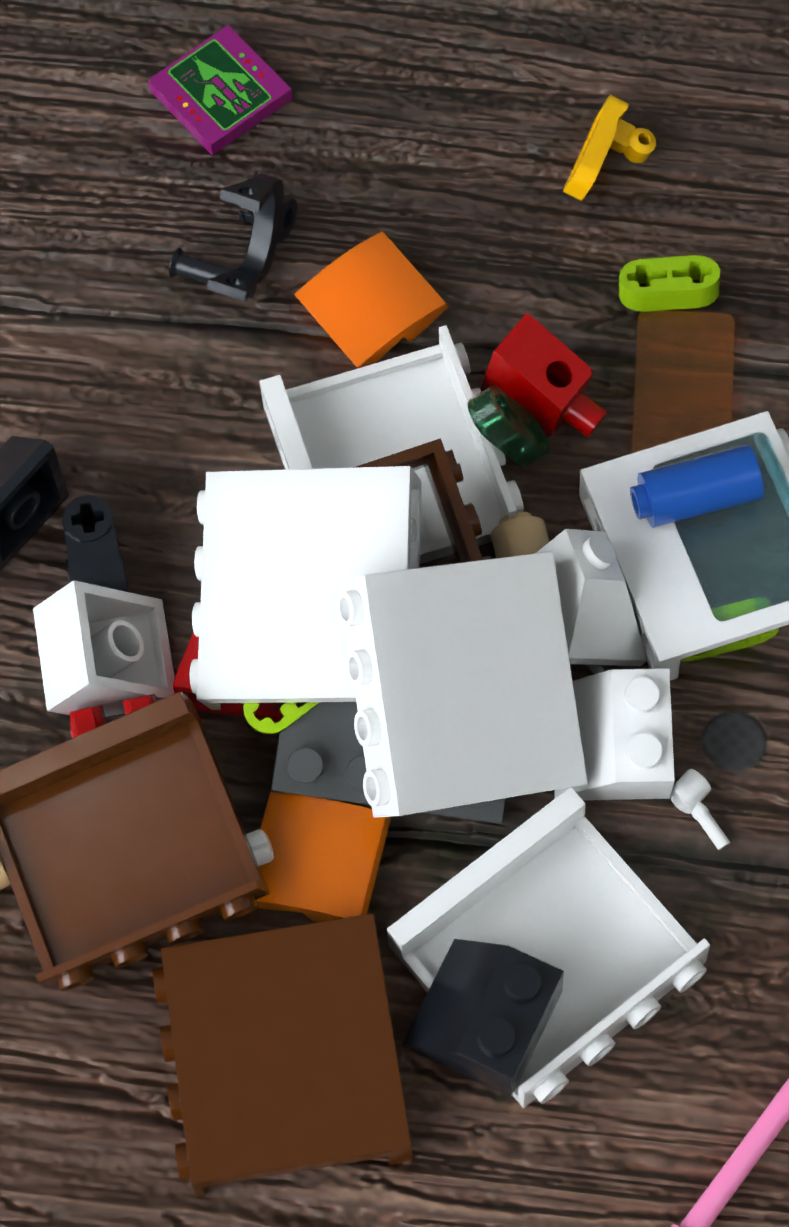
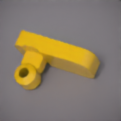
(606, 133)

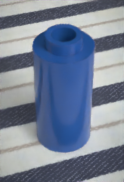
(697, 486)

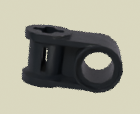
(93, 555)

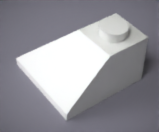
(594, 601)

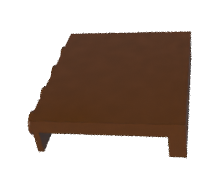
(123, 842)
(281, 1052)

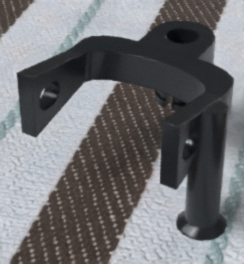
(272, 221)

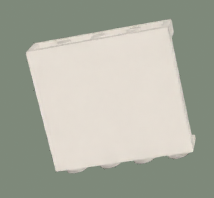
(390, 410)
(275, 571)
(461, 683)
(574, 905)

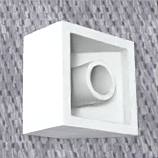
(102, 648)
(625, 734)

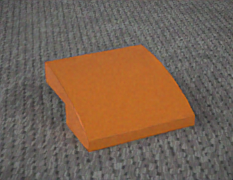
(371, 300)
(322, 856)

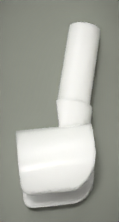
(688, 797)

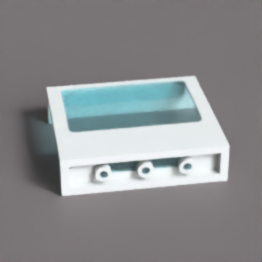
(708, 574)

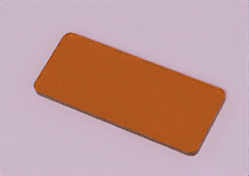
(681, 375)

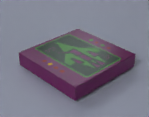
(220, 89)

